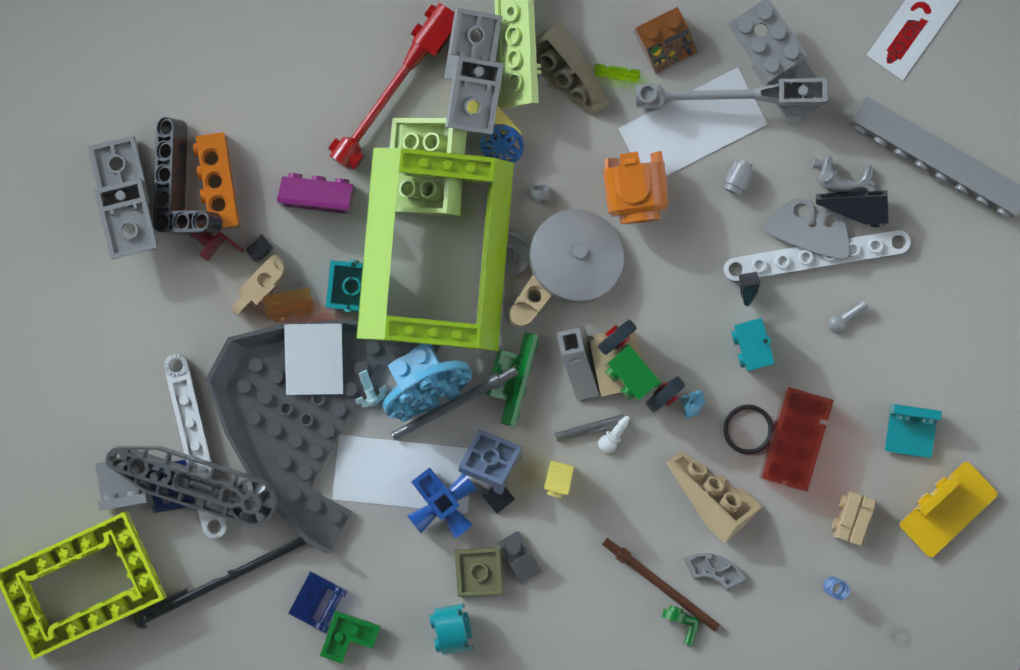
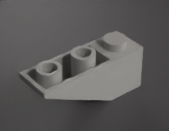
(578, 362)

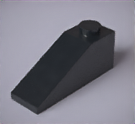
(862, 206)

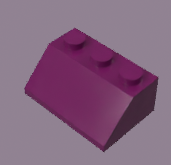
(316, 193)

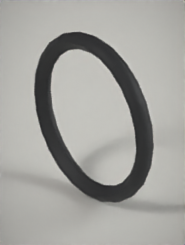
(726, 424)

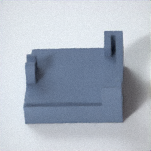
(490, 460)

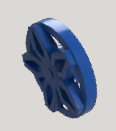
(503, 144)

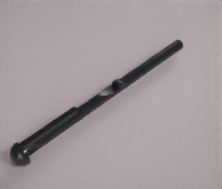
(184, 596)

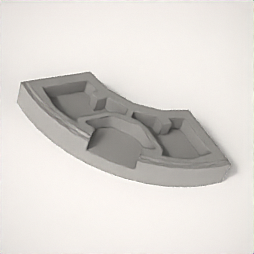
(714, 567)

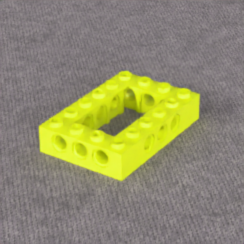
(27, 611)

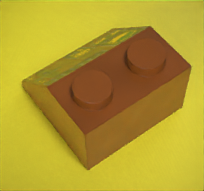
(666, 40)

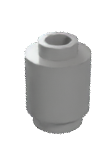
(739, 177)

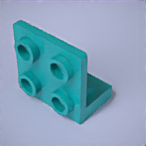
(911, 430)

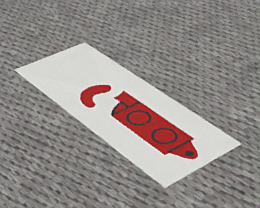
(909, 34)

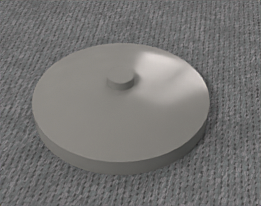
(576, 256)

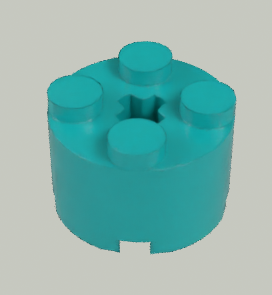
(452, 629)

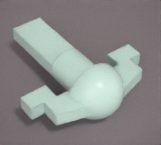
(372, 398)

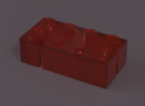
(796, 439)

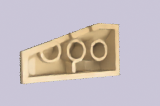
(718, 503)

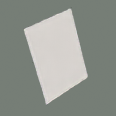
(313, 359)

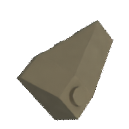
(567, 68)

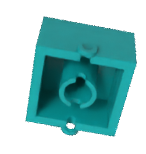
(344, 286)
(751, 338)

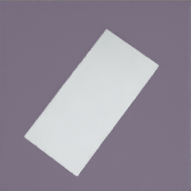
(694, 127)
(383, 470)

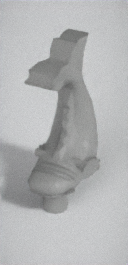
(833, 182)

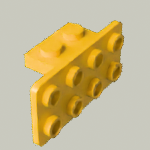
(948, 509)

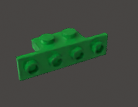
(514, 389)

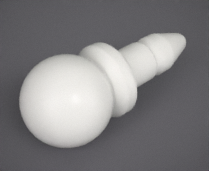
(608, 442)

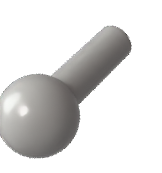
(838, 323)

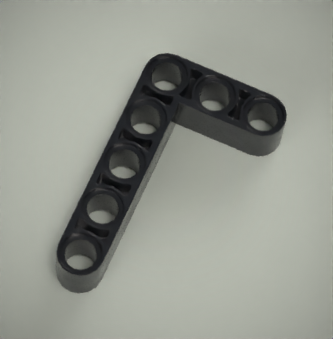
(170, 184)

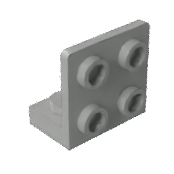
(118, 491)

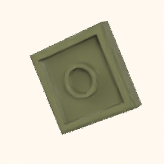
(480, 572)

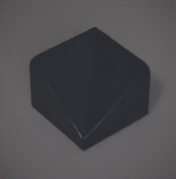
(259, 248)
(749, 287)
(498, 501)

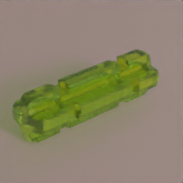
(617, 73)

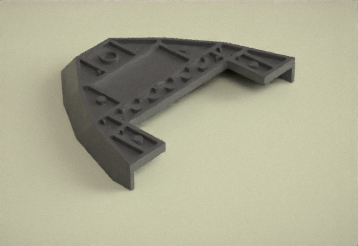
(292, 435)

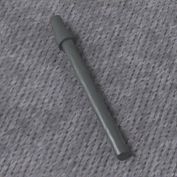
(494, 382)

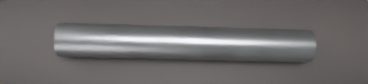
(588, 428)

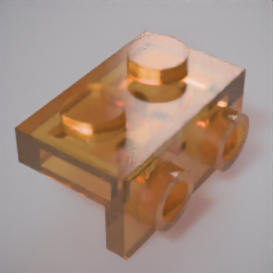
(287, 303)

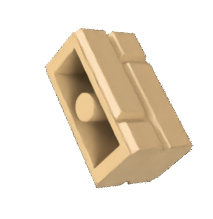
(853, 518)

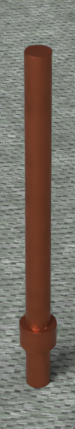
(623, 555)

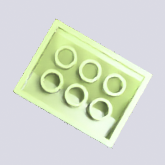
(428, 193)

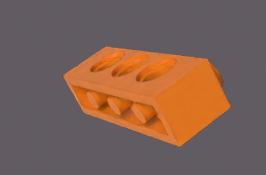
(217, 144)

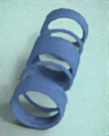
(844, 589)

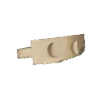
(260, 284)
(523, 309)

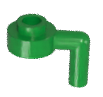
(675, 614)

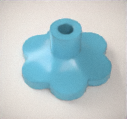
(693, 403)

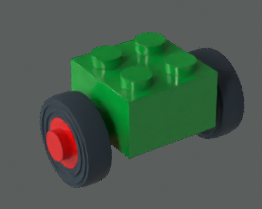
(633, 372)

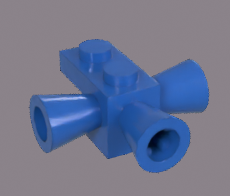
(441, 502)

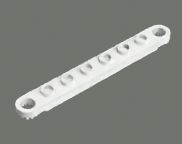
(800, 259)
(192, 432)

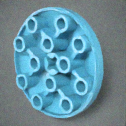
(422, 381)

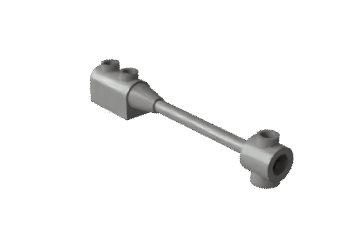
(786, 92)

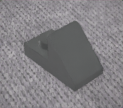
(519, 557)

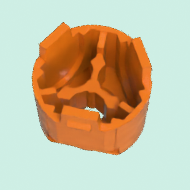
(635, 189)

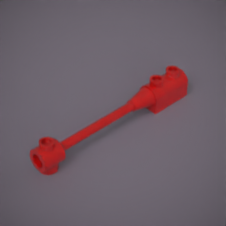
(427, 40)

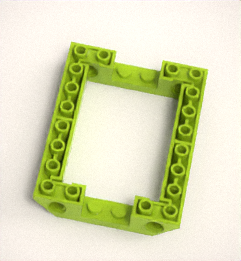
(372, 318)

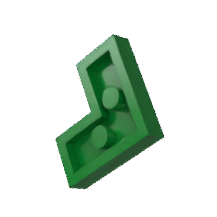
(346, 629)

